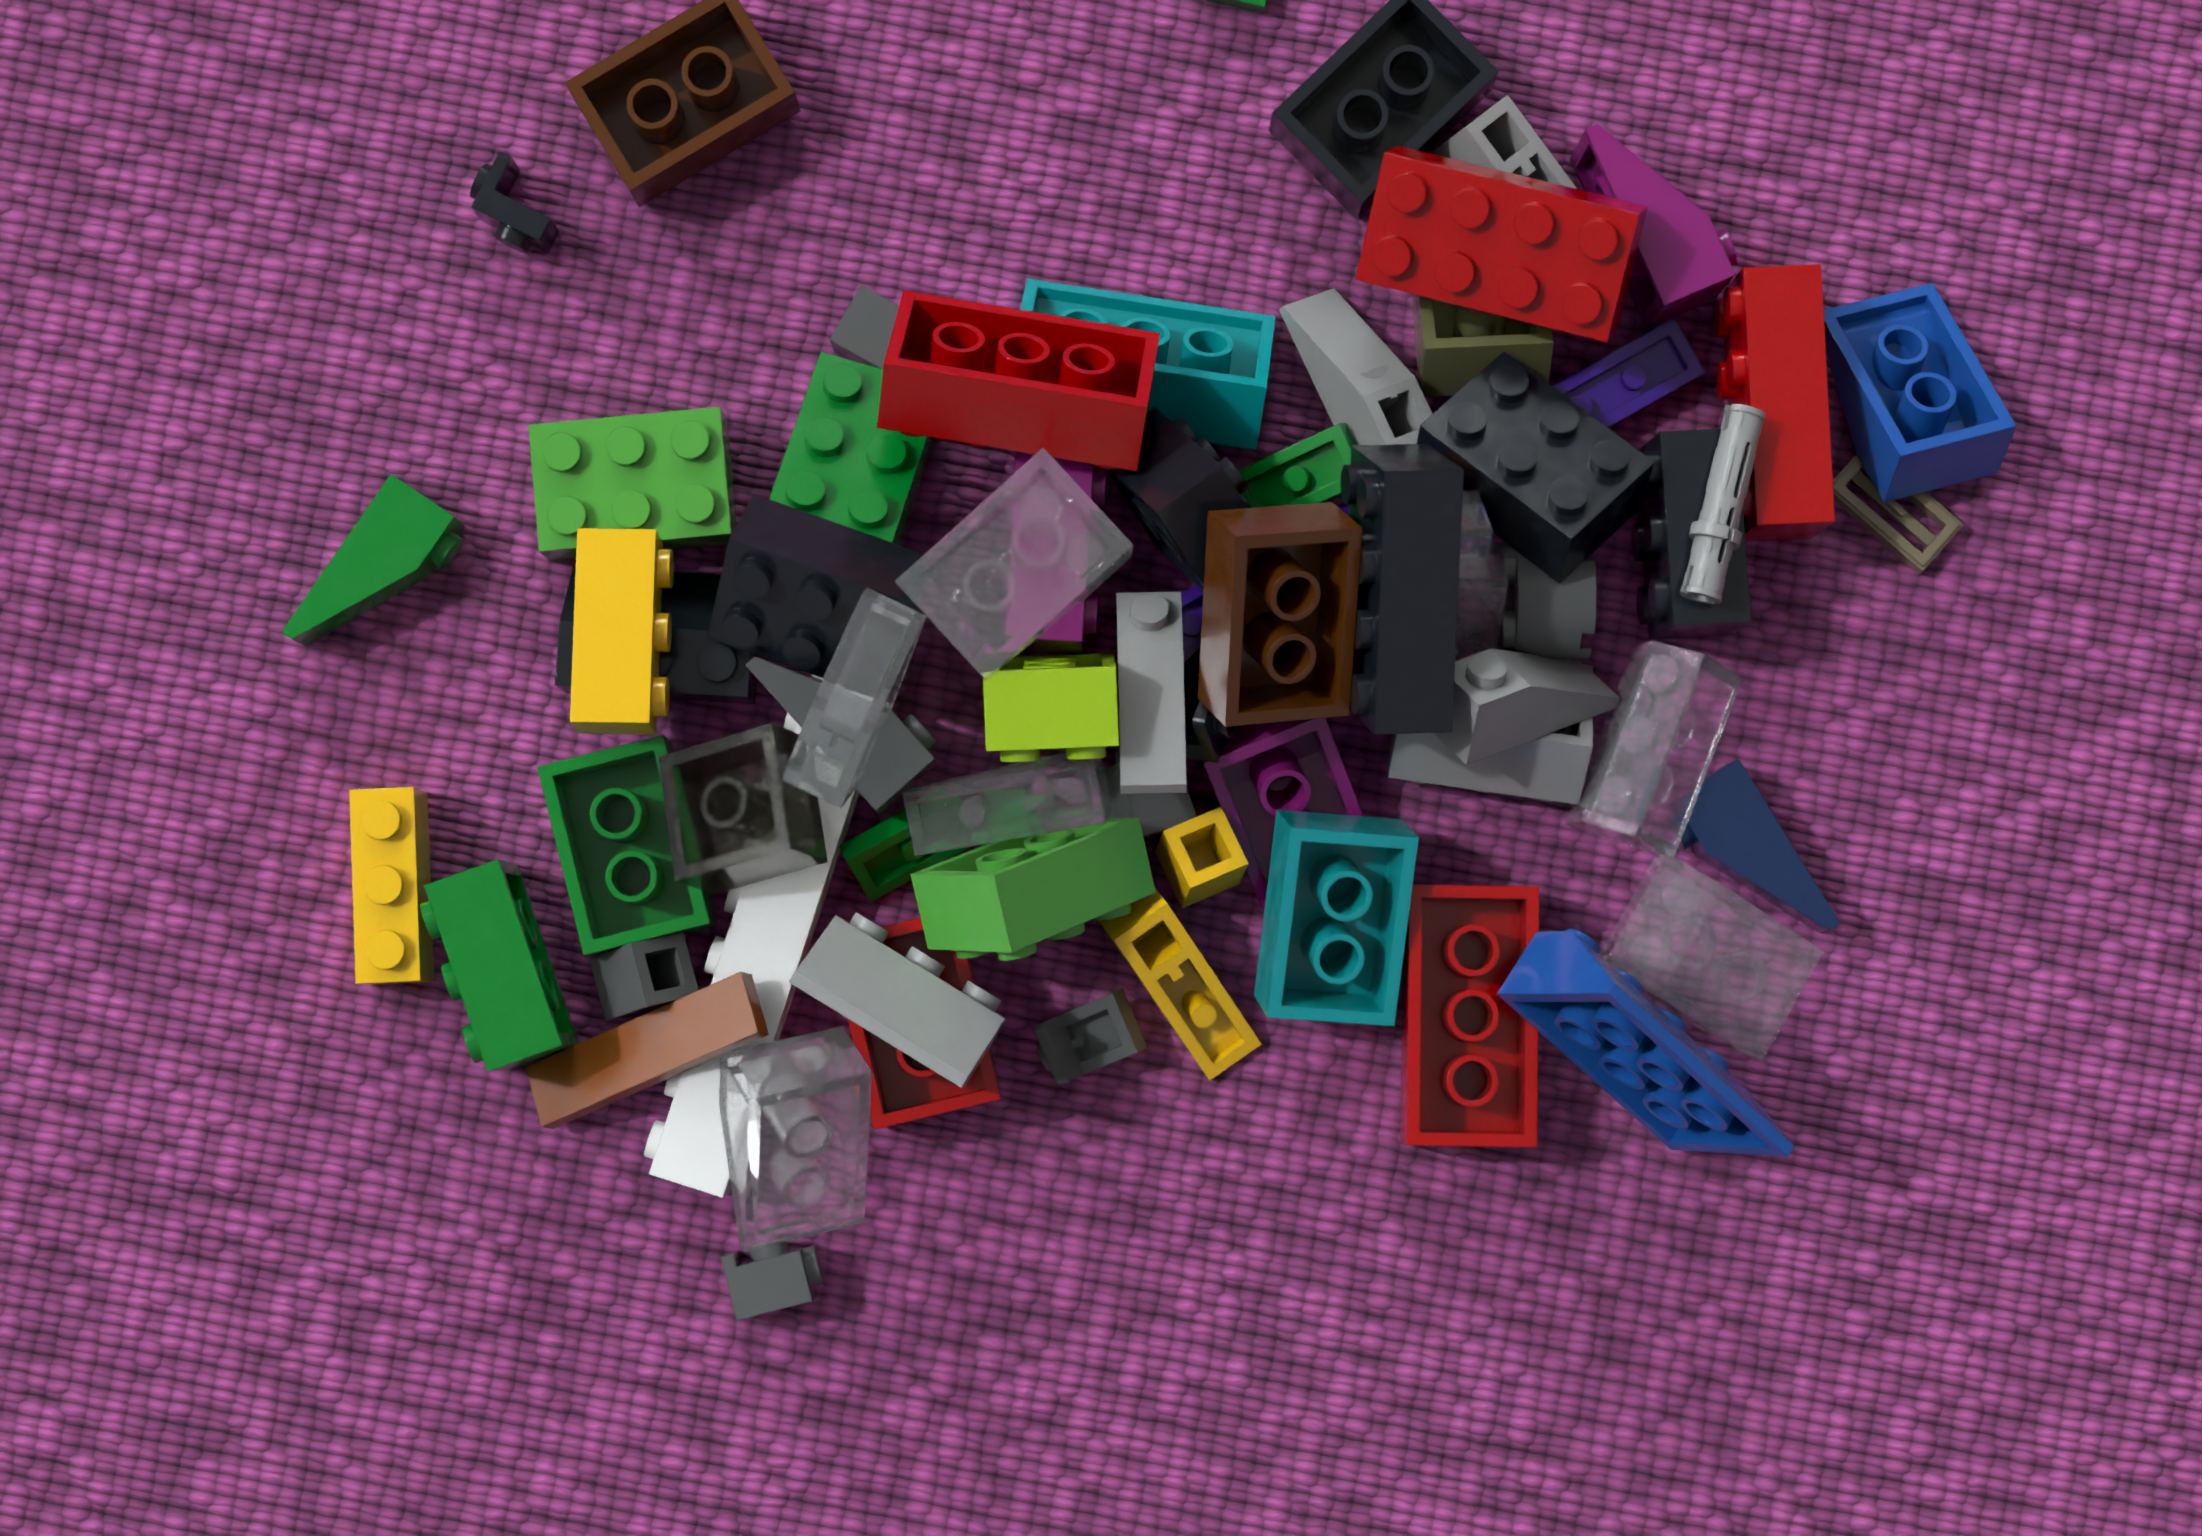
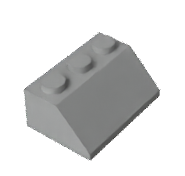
(1539, 769)
(900, 998)

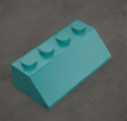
(1207, 358)

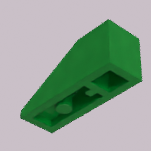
(384, 554)

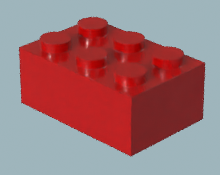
(901, 1085)

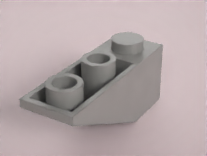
(1356, 371)

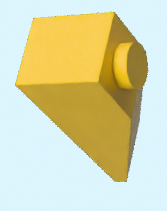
(1182, 984)

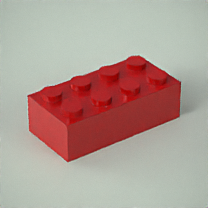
(1501, 243)
(1779, 366)
(1017, 380)
(1463, 1048)

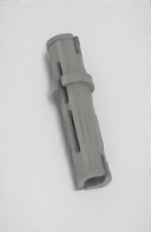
(1717, 530)

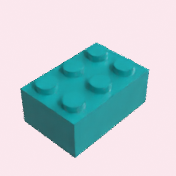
(1335, 918)

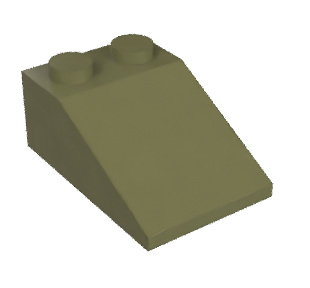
(1460, 342)

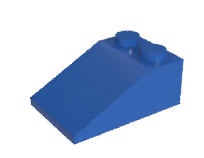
(1914, 393)

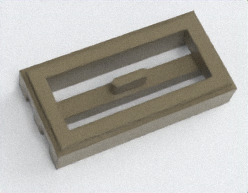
(1882, 530)

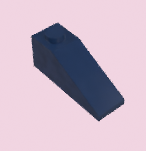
(1744, 841)

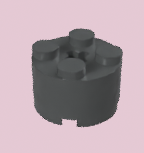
(1545, 614)

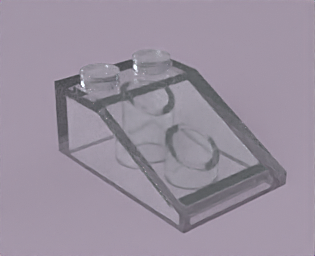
(1016, 565)
(1711, 956)
(796, 1136)

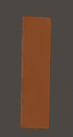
(647, 1050)

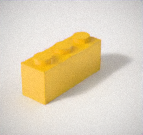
(620, 631)
(387, 885)

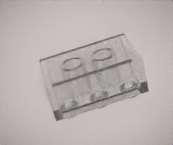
(1655, 747)

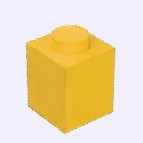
(1201, 857)

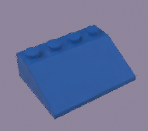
(1636, 1049)

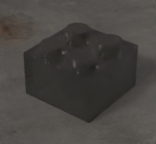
(734, 813)

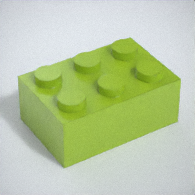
(1052, 705)

